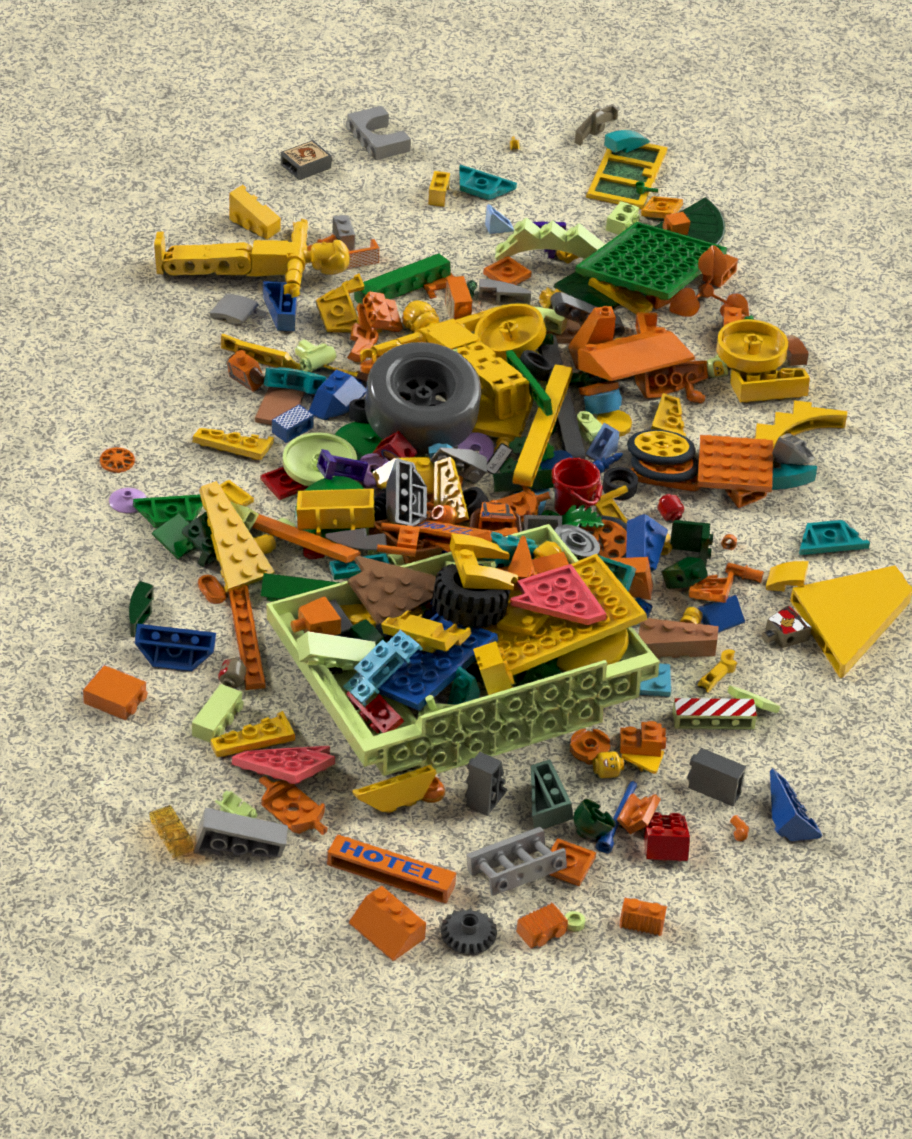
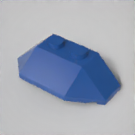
(336, 394)
(174, 646)

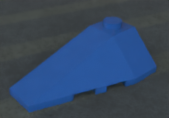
(789, 813)

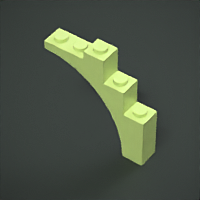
(551, 236)

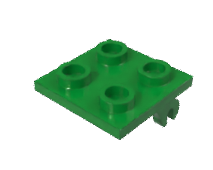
(171, 536)

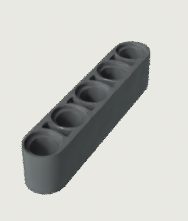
(578, 310)

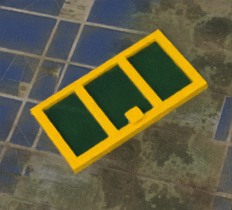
(620, 171)

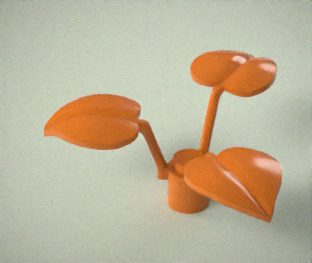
(710, 263)

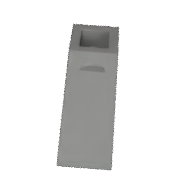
(468, 462)

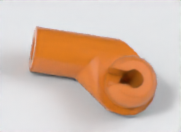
(694, 396)
(742, 828)

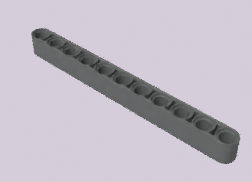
(566, 420)

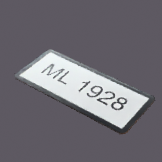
(498, 458)

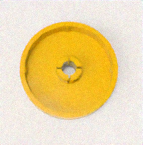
(518, 320)
(752, 346)

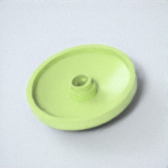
(302, 455)

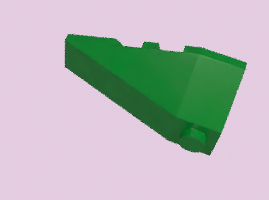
(282, 587)

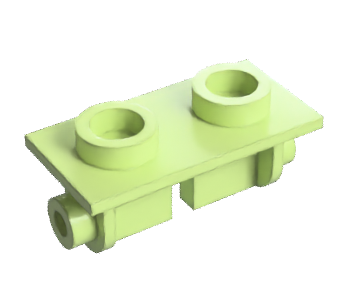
(231, 805)

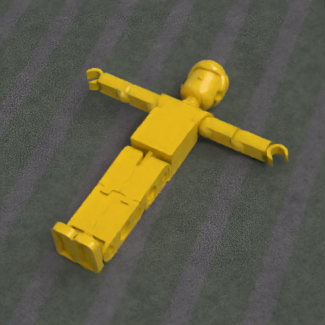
(262, 259)
(496, 376)

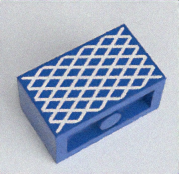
(292, 423)

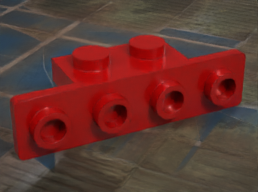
(379, 712)

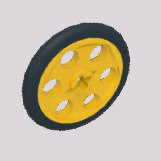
(661, 447)

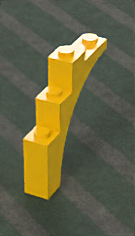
(802, 419)

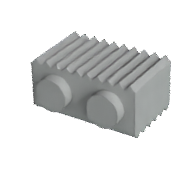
(344, 231)

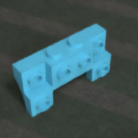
(380, 665)

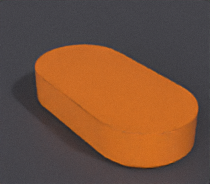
(211, 589)

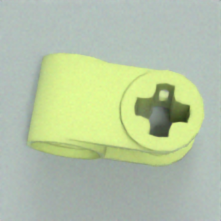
(588, 426)

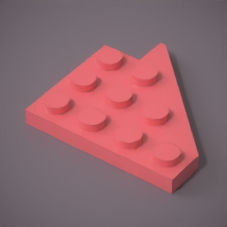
(560, 595)
(286, 763)

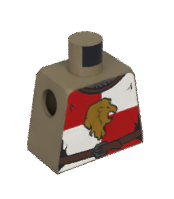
(786, 628)

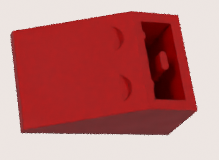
(667, 837)

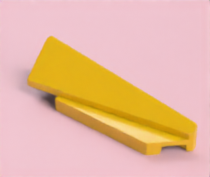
(260, 353)

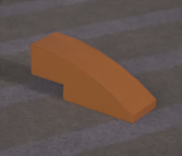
(797, 352)

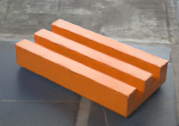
(599, 388)

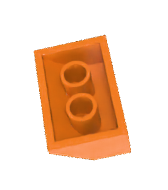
(388, 923)

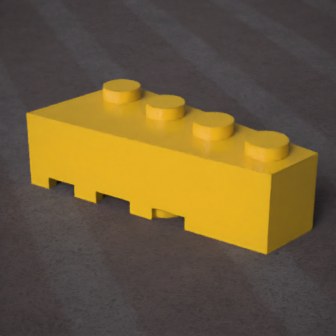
(770, 384)

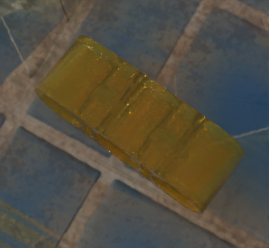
(172, 831)

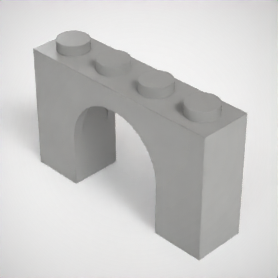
(378, 146)

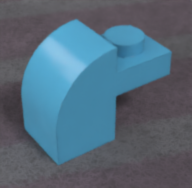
(603, 402)

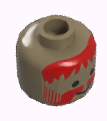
(232, 672)

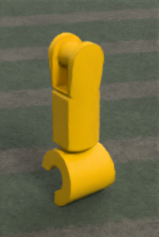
(725, 666)

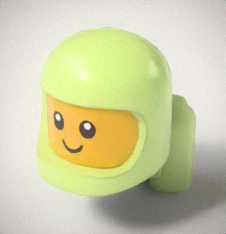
(716, 367)

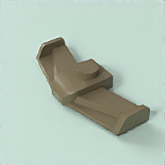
(595, 122)

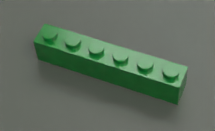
(407, 278)

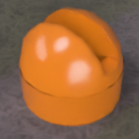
(732, 544)

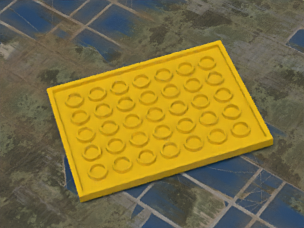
(562, 636)

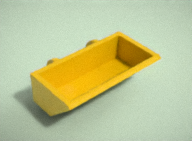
(335, 509)

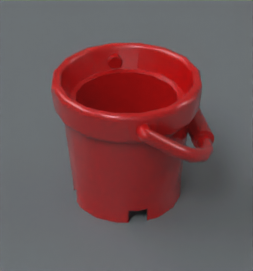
(575, 484)

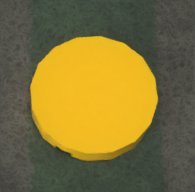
(618, 420)

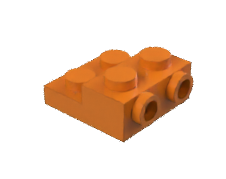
(382, 312)
(643, 741)

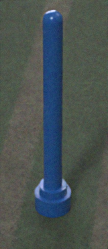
(606, 843)

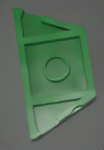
(162, 509)

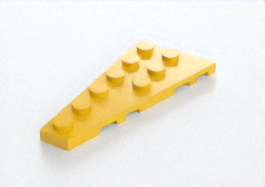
(234, 546)

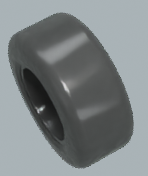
(423, 373)

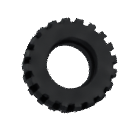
(467, 605)

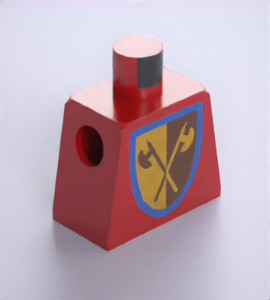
(395, 447)

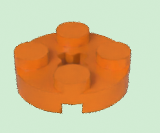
(579, 743)

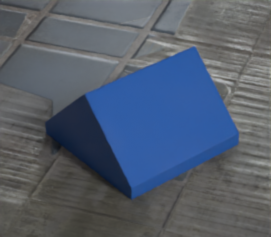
(722, 614)

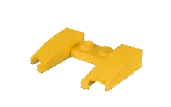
(466, 550)

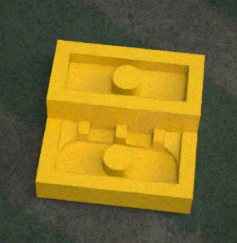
(787, 573)

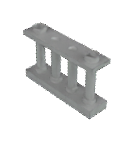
(511, 849)

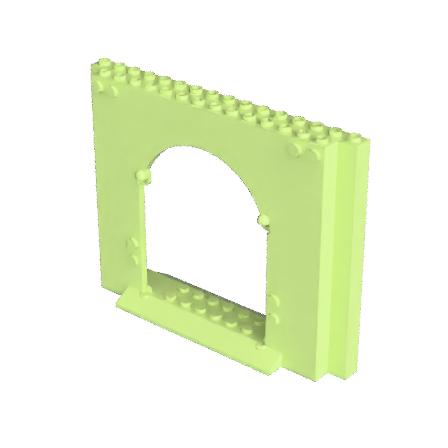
(480, 725)

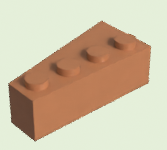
(678, 638)

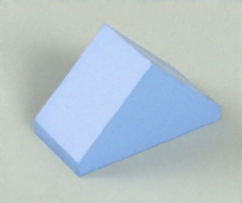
(496, 222)
(604, 443)

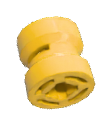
(692, 615)

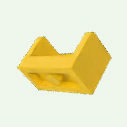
(438, 187)

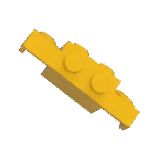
(425, 632)

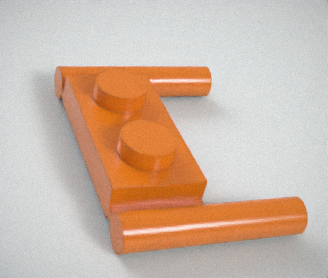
(406, 541)

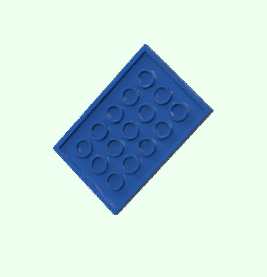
(432, 672)

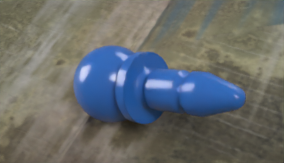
(604, 464)

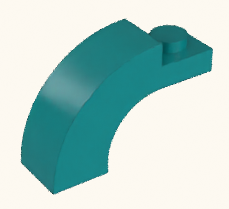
(293, 379)

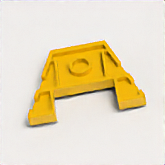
(337, 308)

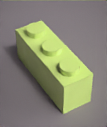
(217, 713)

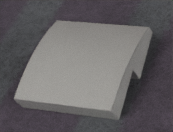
(234, 308)

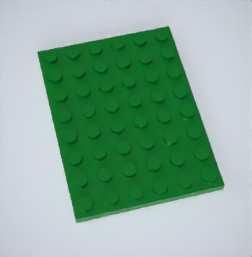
(647, 260)

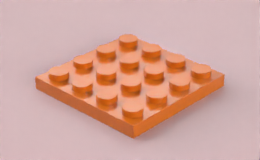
(735, 463)

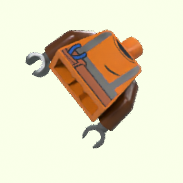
(245, 370)
(495, 516)

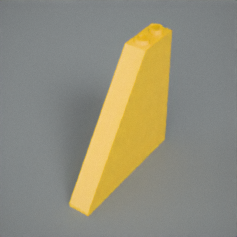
(851, 612)

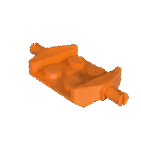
(525, 502)
(282, 796)

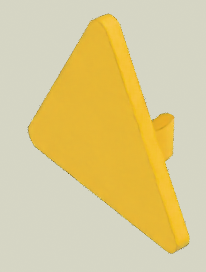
(649, 763)

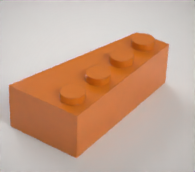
(642, 582)

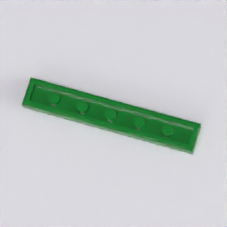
(535, 390)

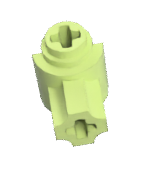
(314, 356)

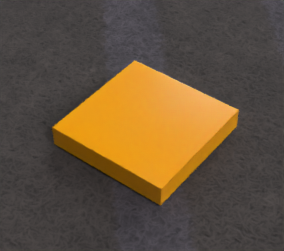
(661, 206)

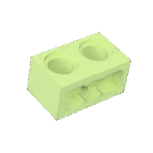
(622, 218)

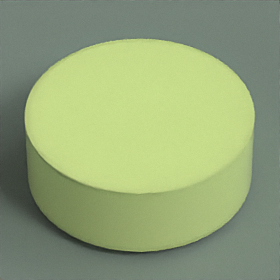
(576, 921)

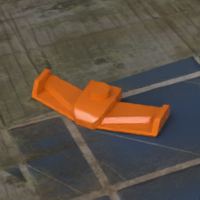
(362, 334)

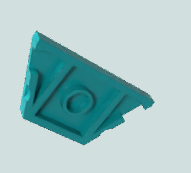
(483, 183)
(830, 537)

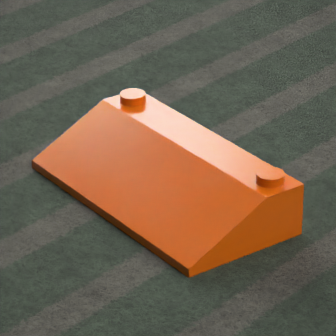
(633, 354)

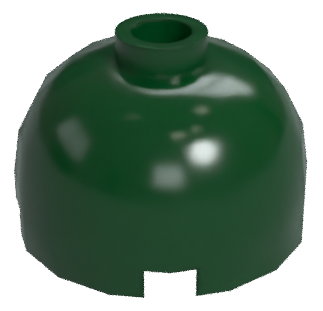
(591, 821)

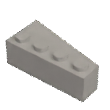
(239, 835)

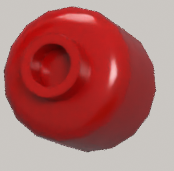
(670, 507)

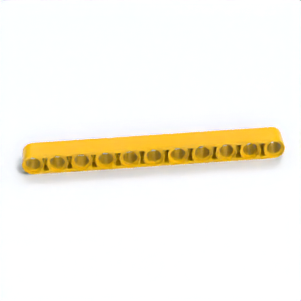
(542, 427)

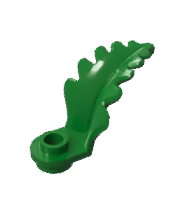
(578, 517)

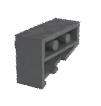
(484, 783)

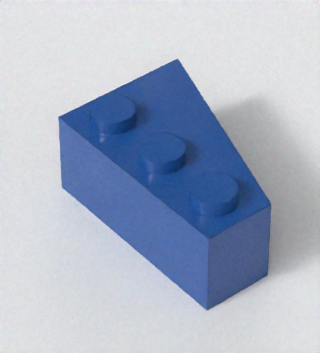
(280, 306)
(645, 539)

